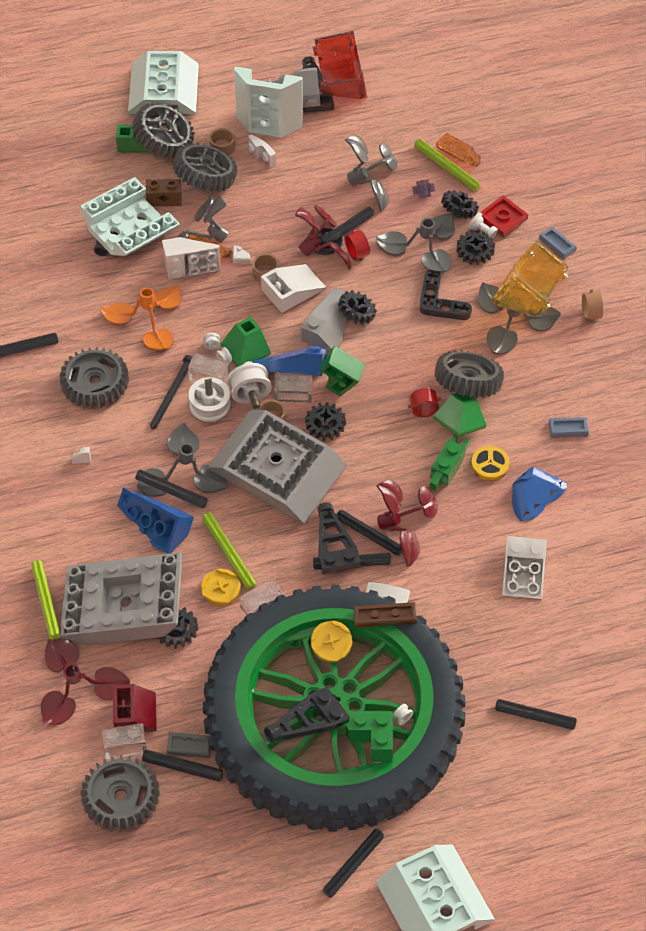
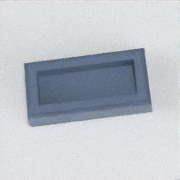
(557, 243)
(568, 427)

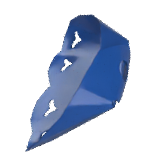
(534, 488)

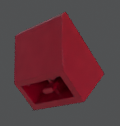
(134, 706)

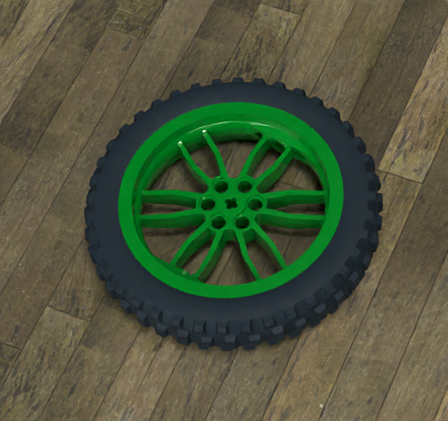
(349, 795)

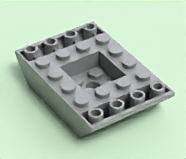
(293, 483)
(98, 590)

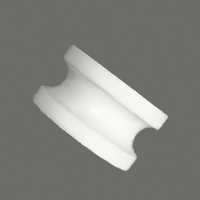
(211, 341)
(224, 355)
(402, 714)

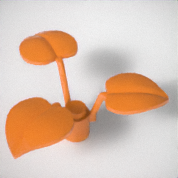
(167, 299)

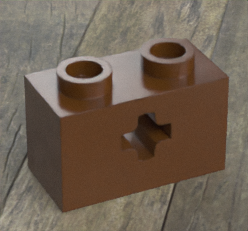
(164, 192)

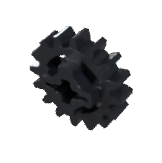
(459, 204)
(475, 247)
(357, 307)
(334, 423)
(179, 634)

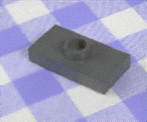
(188, 745)

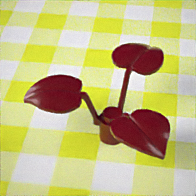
(311, 242)
(392, 497)
(62, 655)

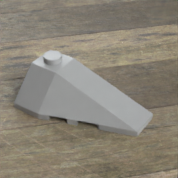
(310, 86)
(325, 323)

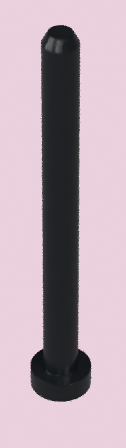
(171, 393)

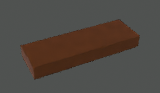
(385, 615)

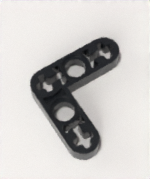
(436, 303)

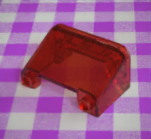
(340, 66)

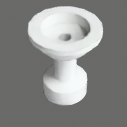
(477, 223)

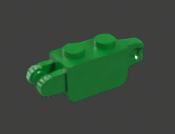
(448, 462)

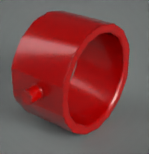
(357, 245)
(423, 409)

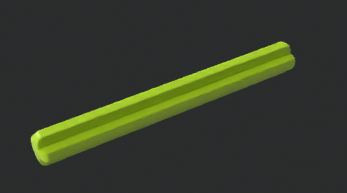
(447, 165)
(229, 551)
(45, 599)

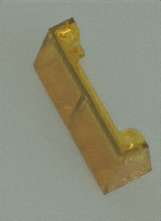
(531, 281)

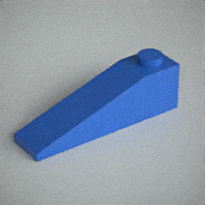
(302, 361)
(160, 522)

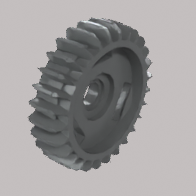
(157, 139)
(205, 167)
(91, 366)
(469, 373)
(104, 790)

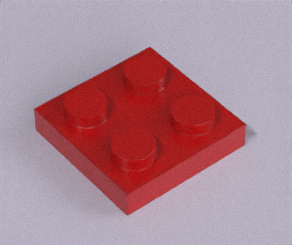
(504, 215)

